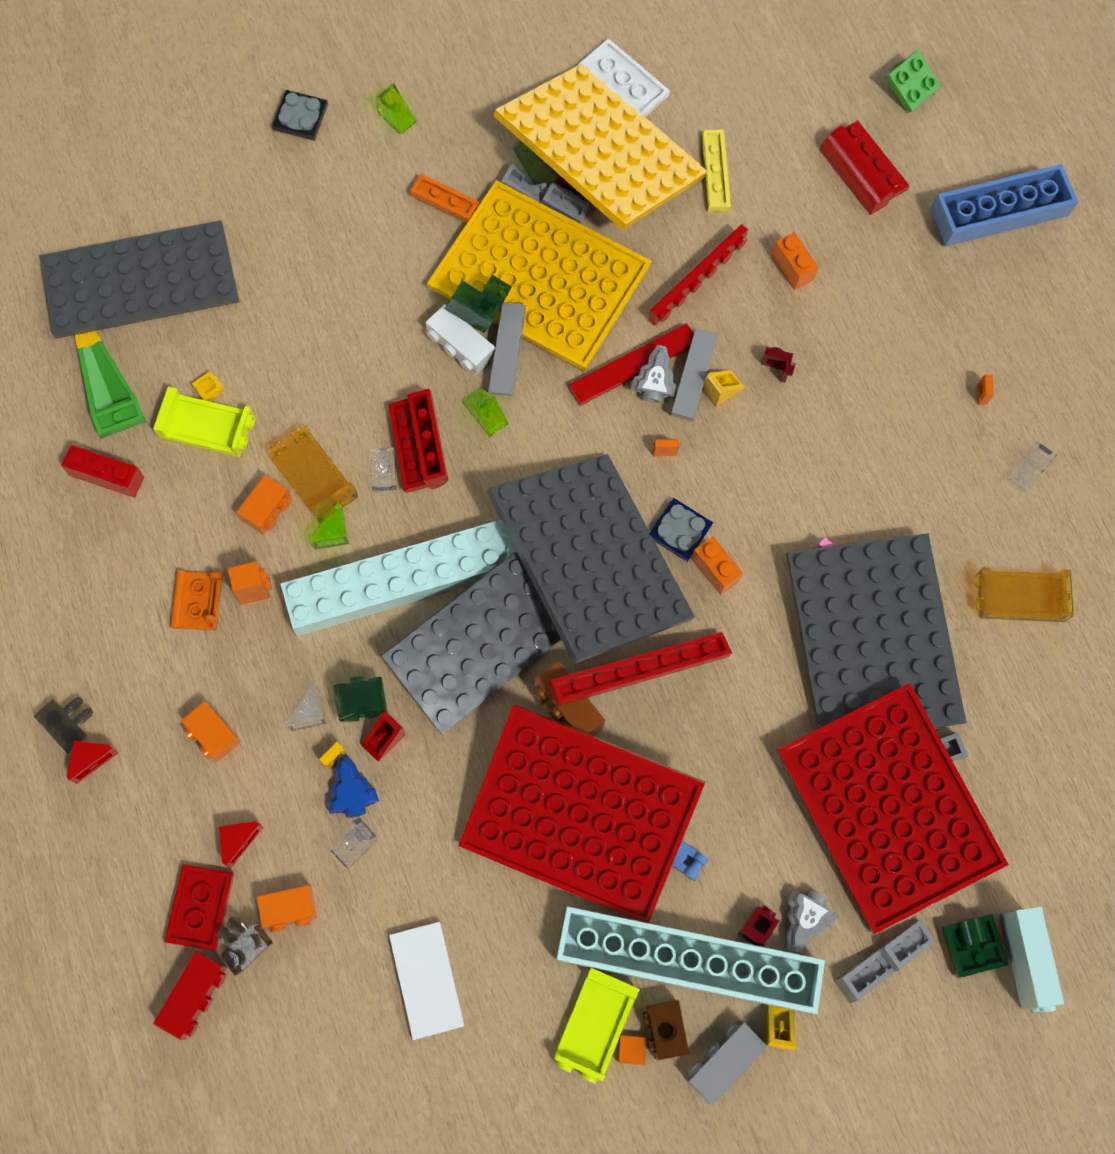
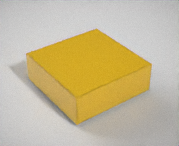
(208, 386)
(331, 757)

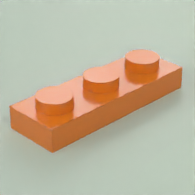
(444, 198)

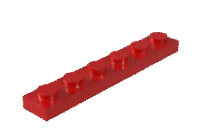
(694, 279)

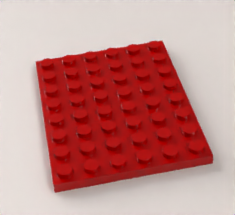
(892, 808)
(581, 814)

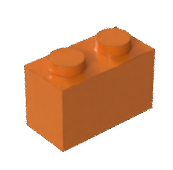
(794, 260)
(264, 505)
(716, 565)
(249, 582)
(210, 731)
(286, 908)

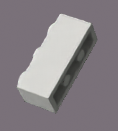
(460, 340)

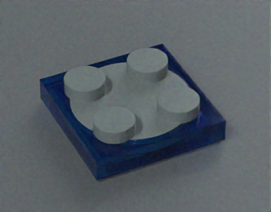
(680, 529)

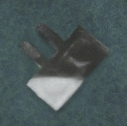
(61, 725)
(246, 948)

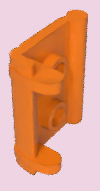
(196, 600)

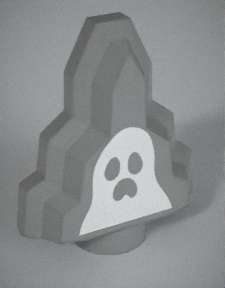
(655, 378)
(806, 918)

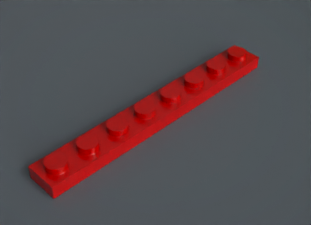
(638, 669)

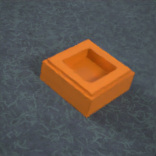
(985, 389)
(665, 447)
(632, 1050)

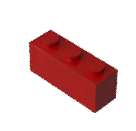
(102, 471)
(191, 996)

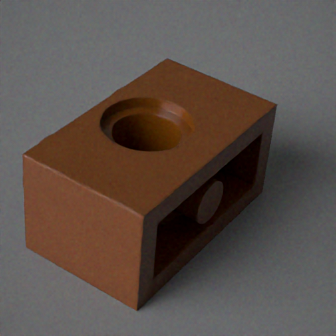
(676, 1043)

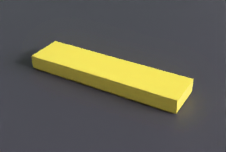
(717, 174)

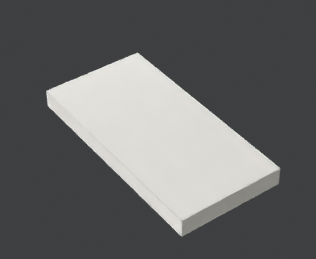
(626, 77)
(426, 980)

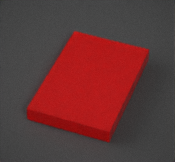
(199, 907)

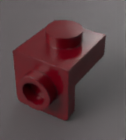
(779, 359)

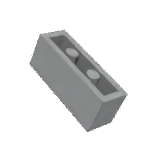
(725, 1062)

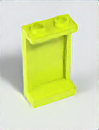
(203, 423)
(595, 1025)

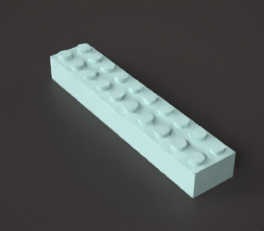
(395, 578)
(691, 960)

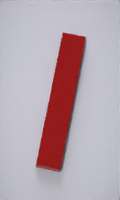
(629, 365)

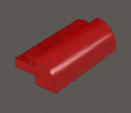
(863, 166)
(418, 442)

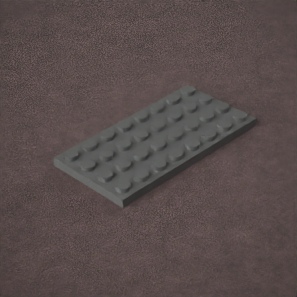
(138, 279)
(474, 644)

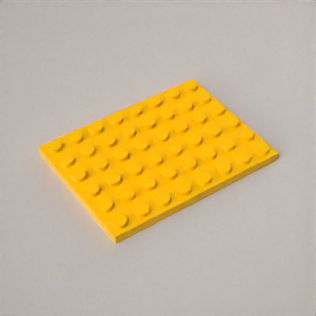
(601, 145)
(556, 267)

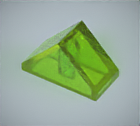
(394, 109)
(486, 411)
(331, 531)

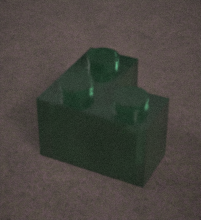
(477, 306)

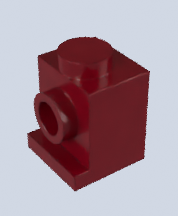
(769, 923)

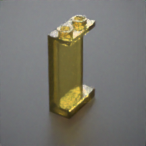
(311, 473)
(1024, 595)

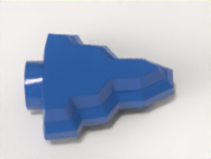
(350, 791)

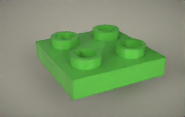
(912, 81)

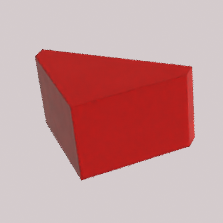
(383, 736)
(87, 758)
(236, 839)

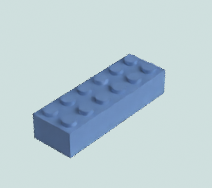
(1003, 205)

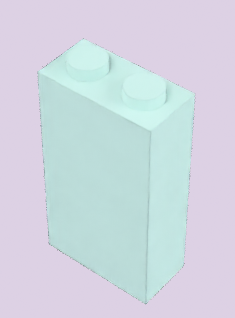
(1032, 960)

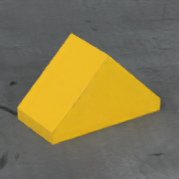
(721, 386)
(780, 1028)

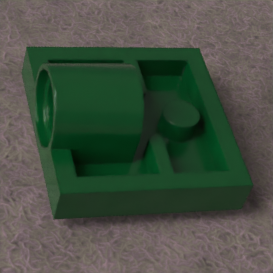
(974, 946)

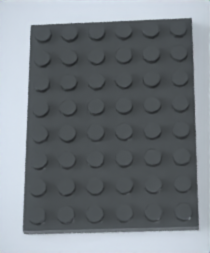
(590, 557)
(872, 625)

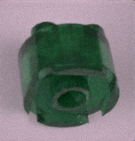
(360, 699)

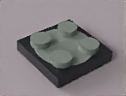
(300, 115)

